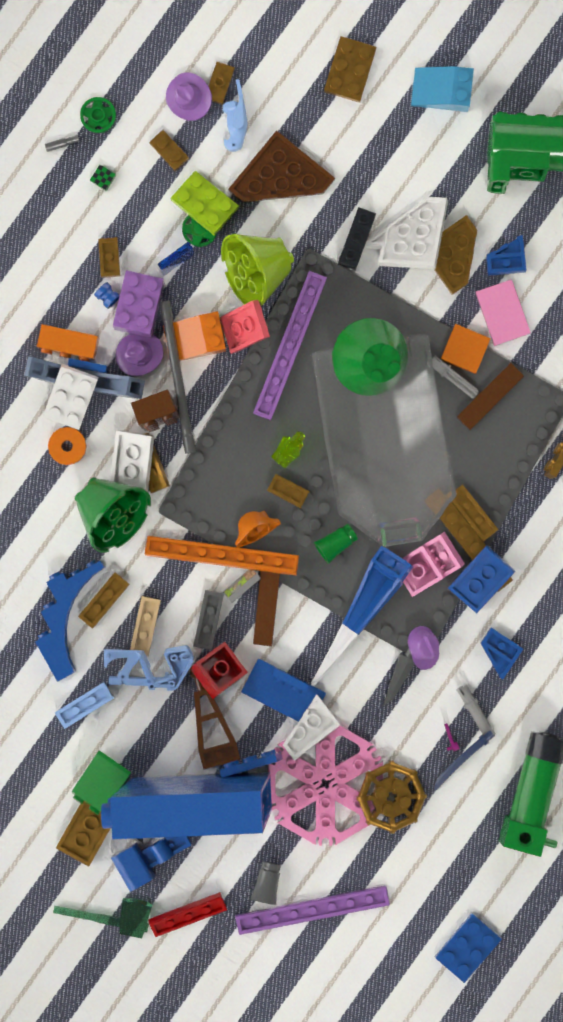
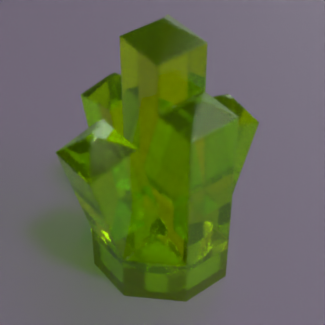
(289, 449)

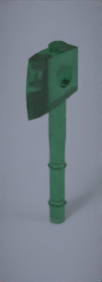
(132, 920)

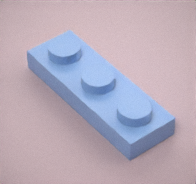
(84, 705)

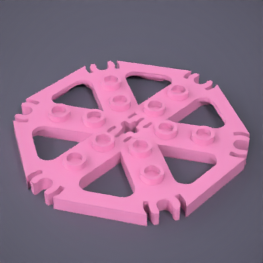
(325, 801)

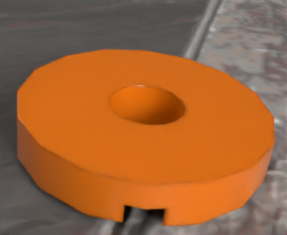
(57, 440)

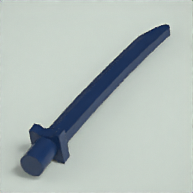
(483, 740)

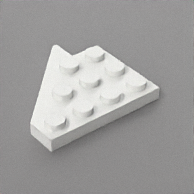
(414, 237)

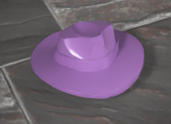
(189, 96)
(139, 354)

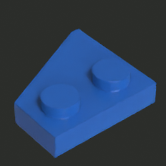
(500, 651)

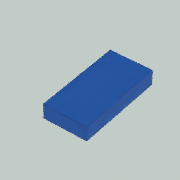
(87, 365)

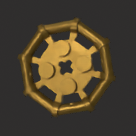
(401, 801)

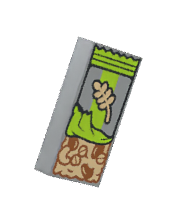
(241, 585)

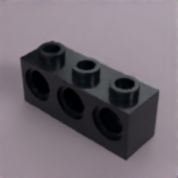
(357, 239)

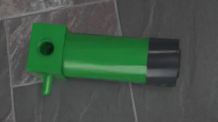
(534, 796)

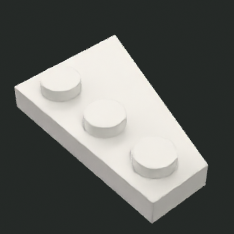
(312, 728)

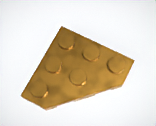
(456, 254)

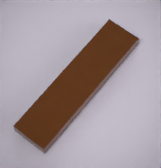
(490, 396)
(266, 608)

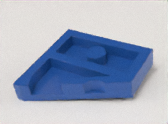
(507, 259)

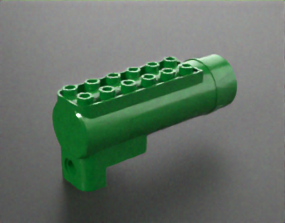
(523, 148)

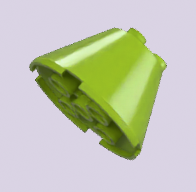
(255, 265)

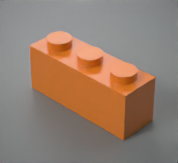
(67, 343)

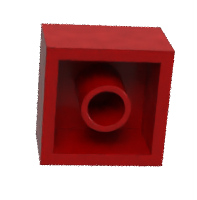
(218, 670)

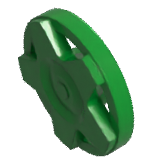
(98, 115)
(198, 233)

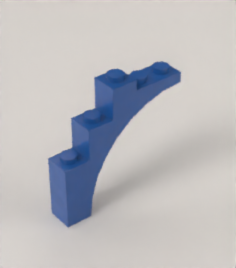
(65, 590)

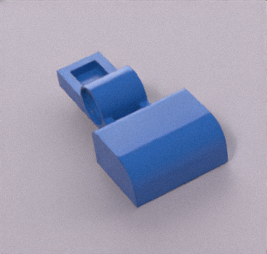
(137, 864)

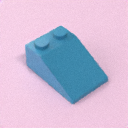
(442, 88)

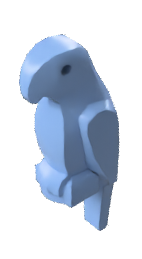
(236, 122)

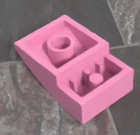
(431, 563)

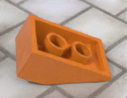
(199, 336)

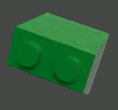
(100, 782)

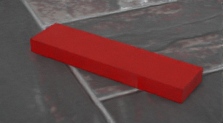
(187, 914)

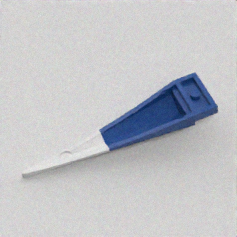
(378, 585)

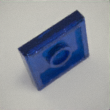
(176, 258)

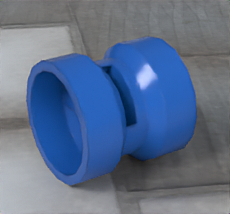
(107, 295)

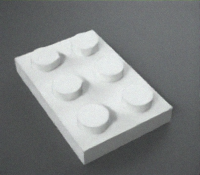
(70, 396)
(132, 459)

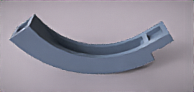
(106, 384)

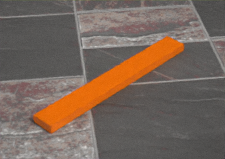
(222, 555)

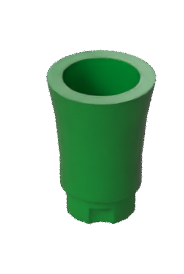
(335, 543)

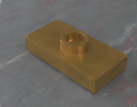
(220, 82)
(288, 491)

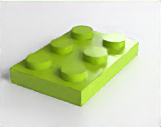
(204, 203)

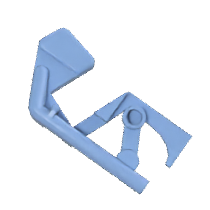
(178, 659)

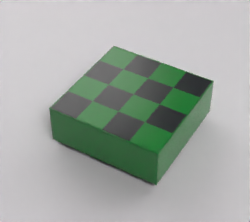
(103, 177)

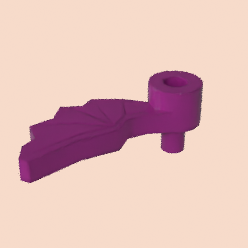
(454, 745)

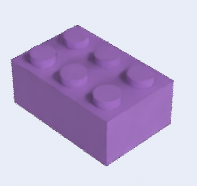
(138, 304)

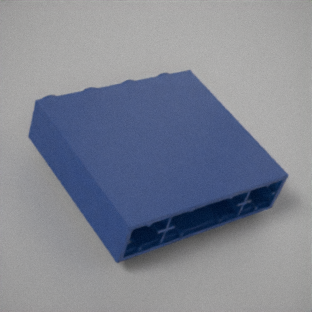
(189, 806)

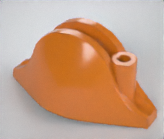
(254, 527)

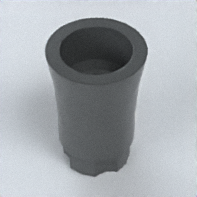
(267, 883)

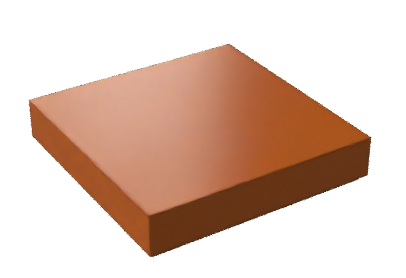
(465, 348)

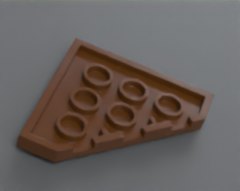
(279, 173)

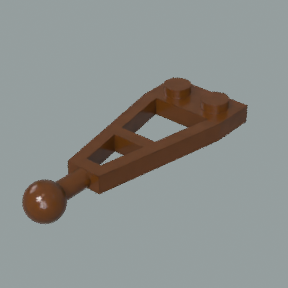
(217, 754)

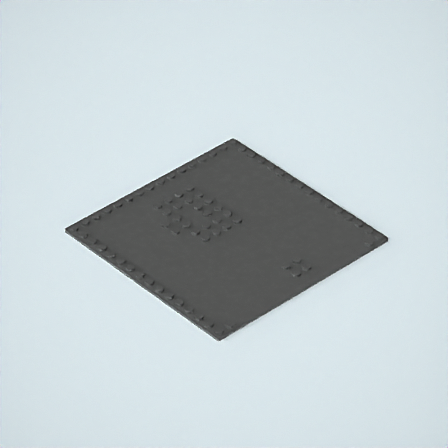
(236, 466)

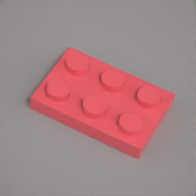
(244, 326)

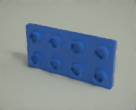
(280, 690)

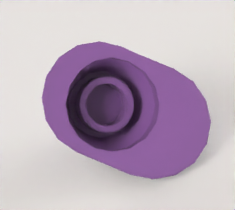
(423, 647)

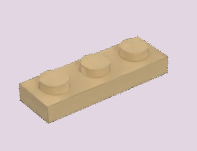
(145, 624)

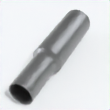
(61, 143)

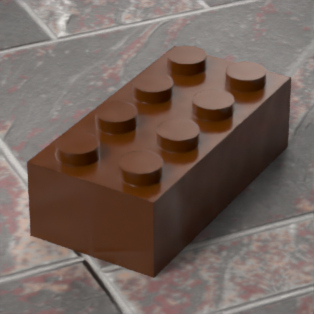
(155, 411)

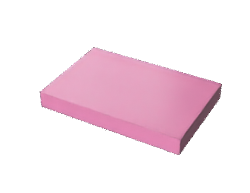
(502, 312)

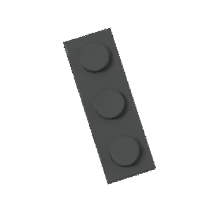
(208, 620)

